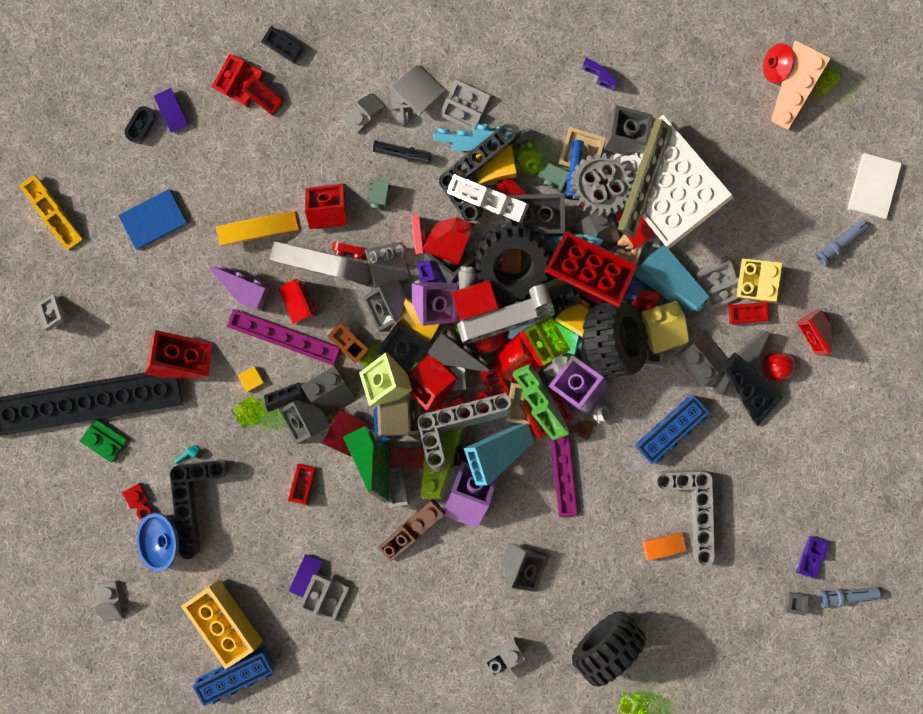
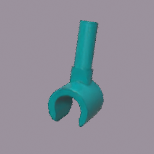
(192, 451)

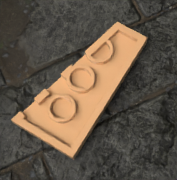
(798, 85)

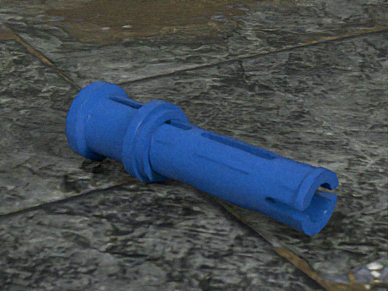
(575, 158)

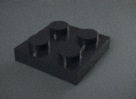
(402, 347)

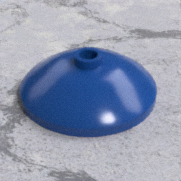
(157, 542)

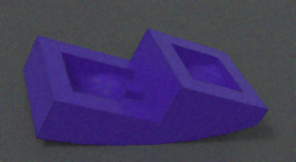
(604, 77)
(171, 110)
(430, 272)
(811, 558)
(304, 574)

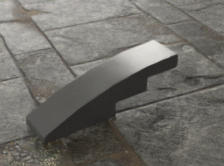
(749, 353)

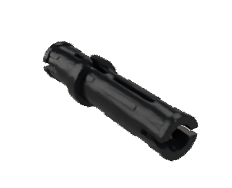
(379, 147)

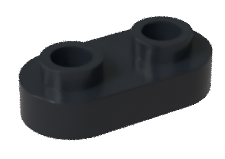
(138, 124)

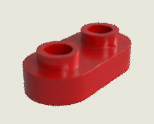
(341, 250)

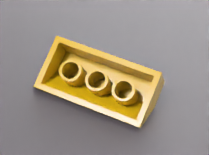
(222, 624)

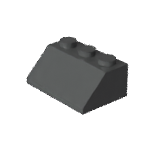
(544, 212)

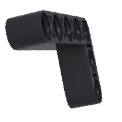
(473, 166)
(189, 501)

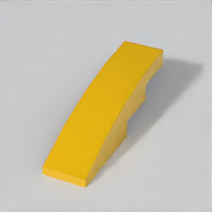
(51, 212)
(257, 228)

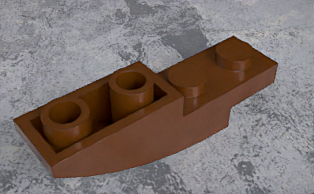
(411, 529)

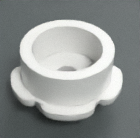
(601, 414)

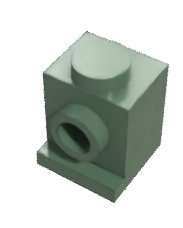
(553, 176)
(378, 194)

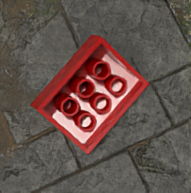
(591, 268)

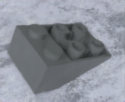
(454, 353)

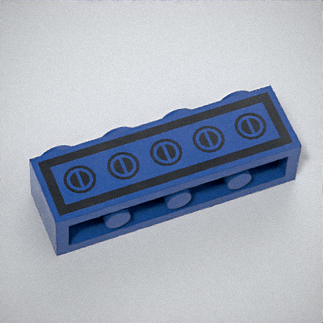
(671, 429)
(244, 673)

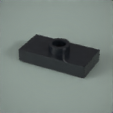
(282, 44)
(283, 396)

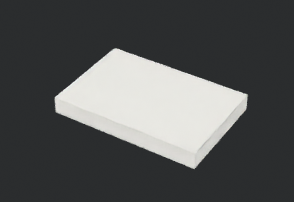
(874, 186)

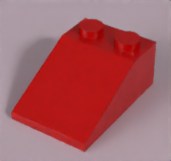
(178, 356)

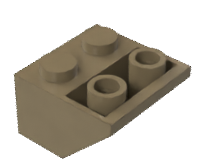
(399, 417)

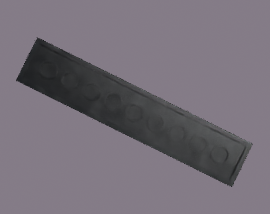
(87, 402)

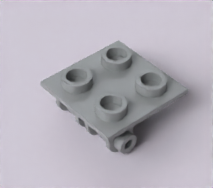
(387, 263)

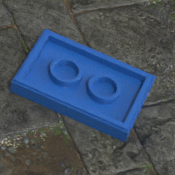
(153, 219)

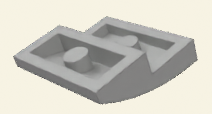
(418, 89)
(464, 105)
(718, 282)
(323, 597)

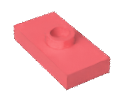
(418, 234)

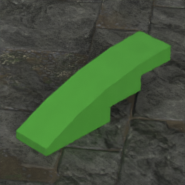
(541, 401)

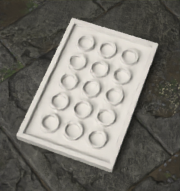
(682, 189)

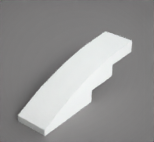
(487, 198)

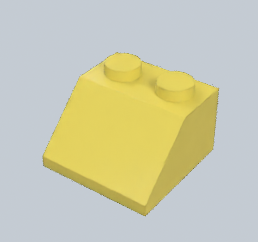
(665, 327)

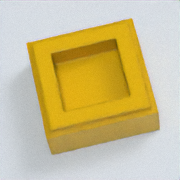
(250, 379)

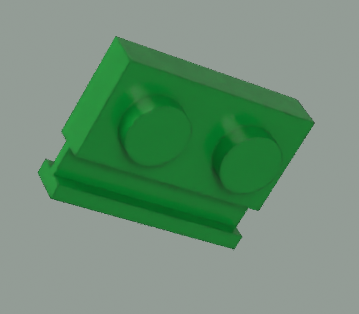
(103, 440)

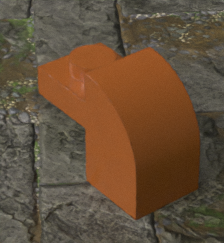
(348, 342)

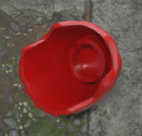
(779, 366)

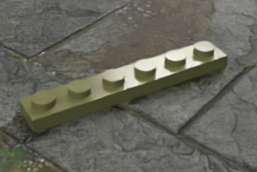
(644, 178)

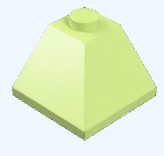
(384, 381)

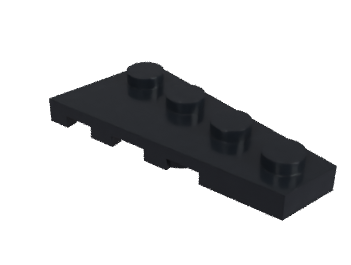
(752, 389)

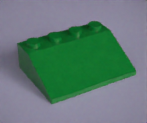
(371, 460)

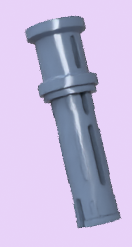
(834, 248)
(841, 597)

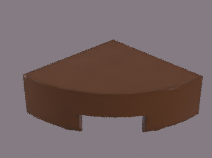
(582, 429)

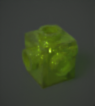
(528, 159)
(248, 412)
(632, 704)

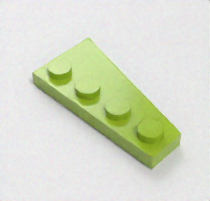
(435, 482)

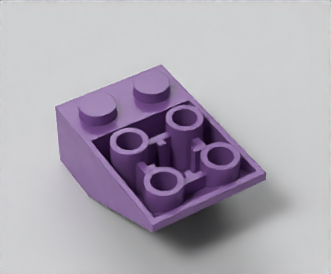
(248, 293)

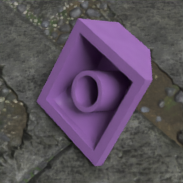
(434, 302)

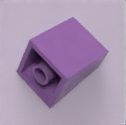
(580, 385)
(466, 499)

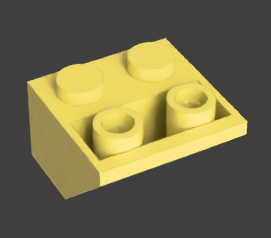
(759, 280)

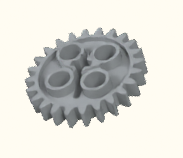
(617, 178)

